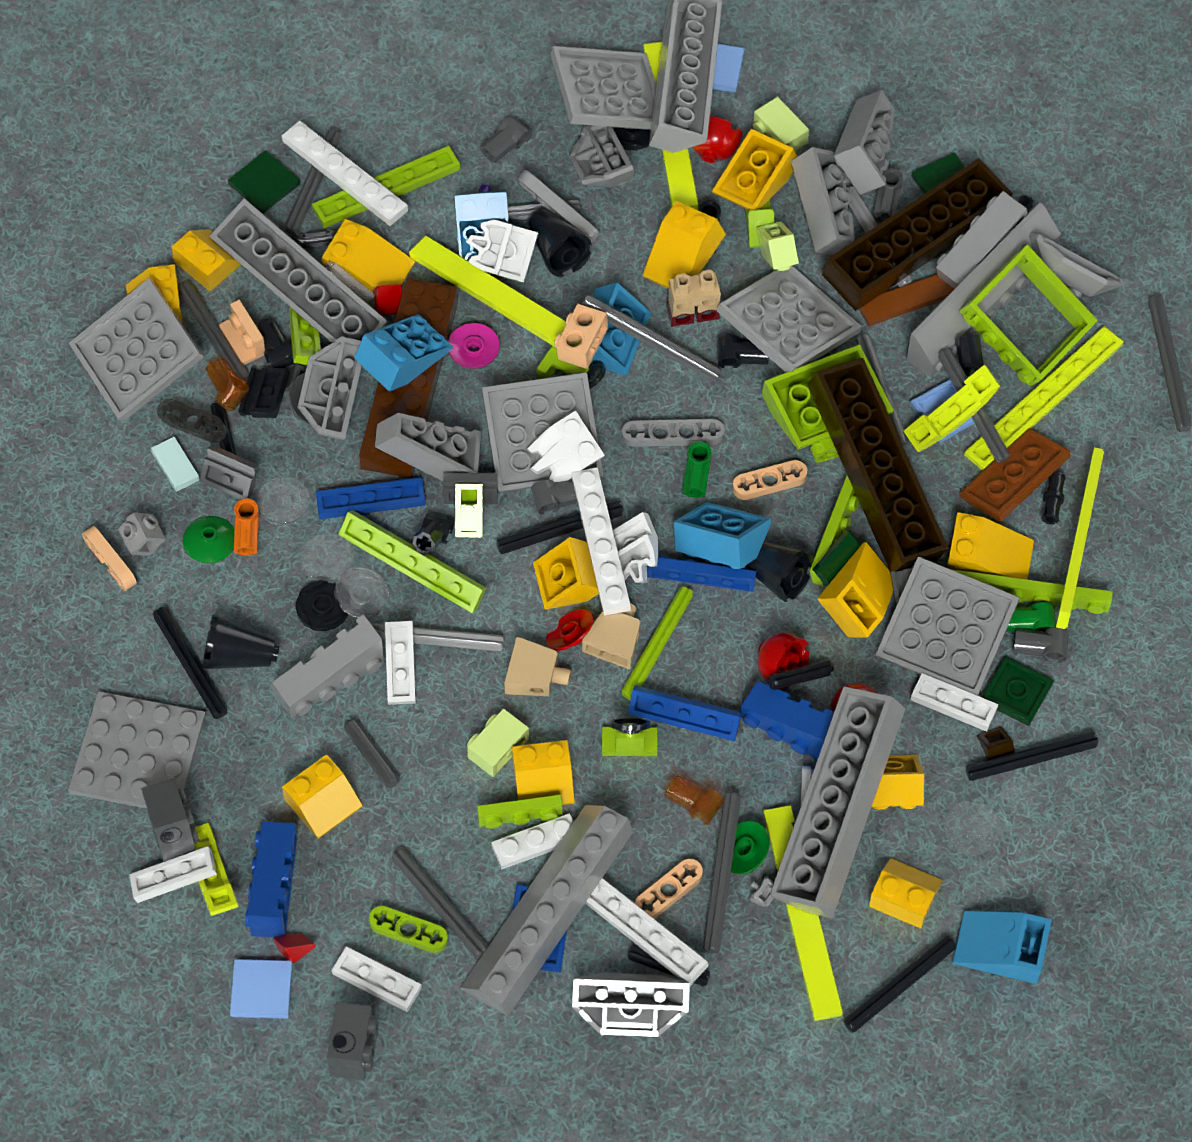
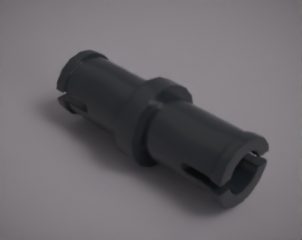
(1053, 498)

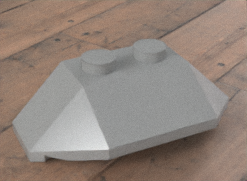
(601, 158)
(1073, 270)
(331, 387)
(630, 1002)

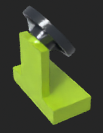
(551, 363)
(629, 738)

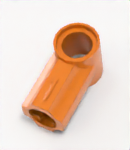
(246, 528)

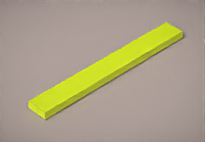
(676, 164)
(488, 290)
(1048, 393)
(1080, 539)
(805, 929)

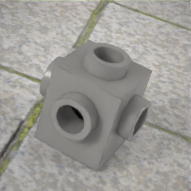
(141, 533)

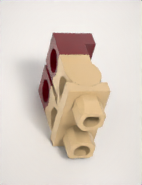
(693, 296)

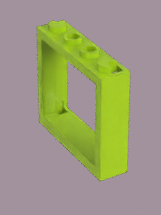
(1054, 291)

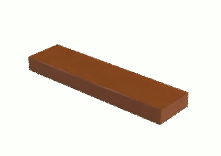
(905, 300)

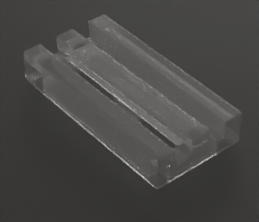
(349, 281)

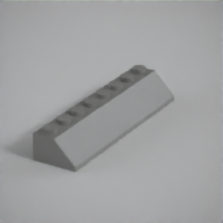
(685, 74)
(295, 275)
(946, 321)
(838, 801)
(548, 908)

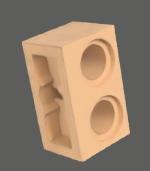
(586, 337)

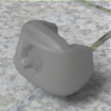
(762, 895)

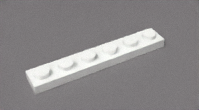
(345, 173)
(601, 541)
(646, 932)

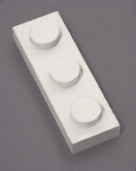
(400, 662)
(954, 702)
(531, 842)
(172, 874)
(376, 979)

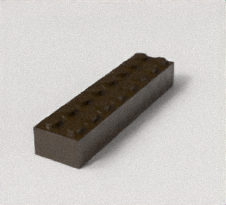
(912, 235)
(877, 465)

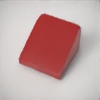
(387, 299)
(294, 946)

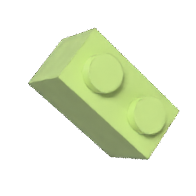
(780, 124)
(777, 246)
(494, 744)

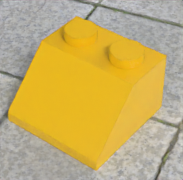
(203, 258)
(166, 281)
(566, 575)
(543, 771)
(901, 783)
(321, 796)
(905, 893)

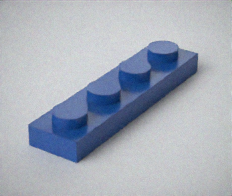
(370, 498)
(703, 574)
(684, 713)

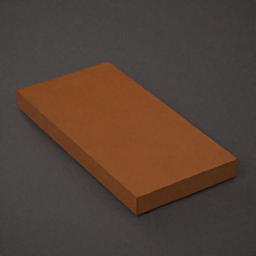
(1009, 483)

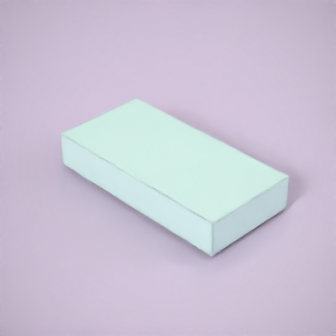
(175, 464)

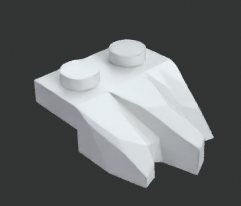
(504, 249)
(565, 449)
(637, 547)

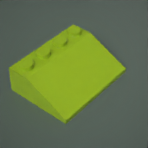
(793, 402)

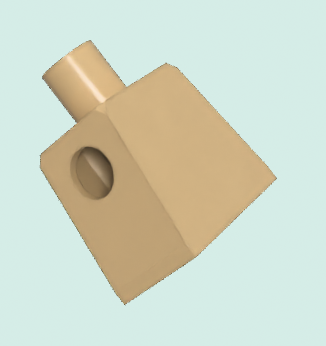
(614, 638)
(534, 670)

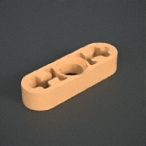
(775, 471)
(107, 554)
(679, 871)

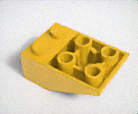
(859, 593)

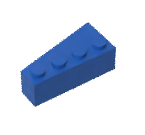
(786, 719)
(272, 879)

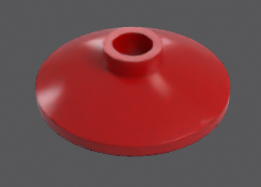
(570, 630)

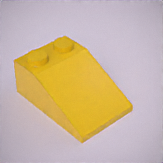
(756, 171)
(682, 244)
(367, 256)
(989, 548)

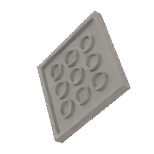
(605, 86)
(789, 319)
(136, 350)
(521, 413)
(947, 626)
(134, 746)

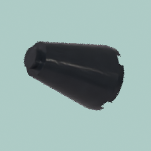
(559, 243)
(782, 569)
(237, 646)

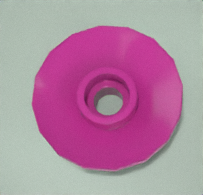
(474, 336)

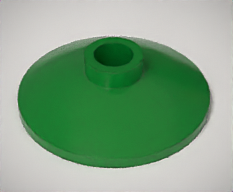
(213, 548)
(750, 847)

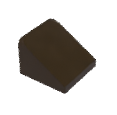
(996, 743)

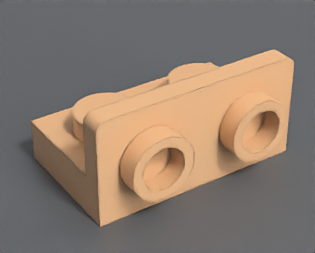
(243, 334)

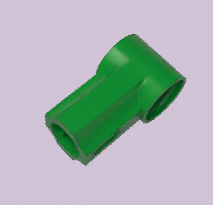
(697, 470)
(1037, 617)

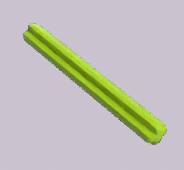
(658, 641)

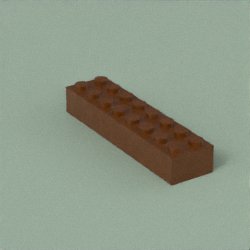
(438, 307)

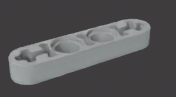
(556, 204)
(672, 428)

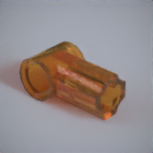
(229, 387)
(699, 802)

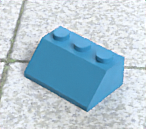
(618, 347)
(721, 534)

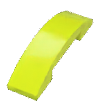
(954, 411)
(215, 889)

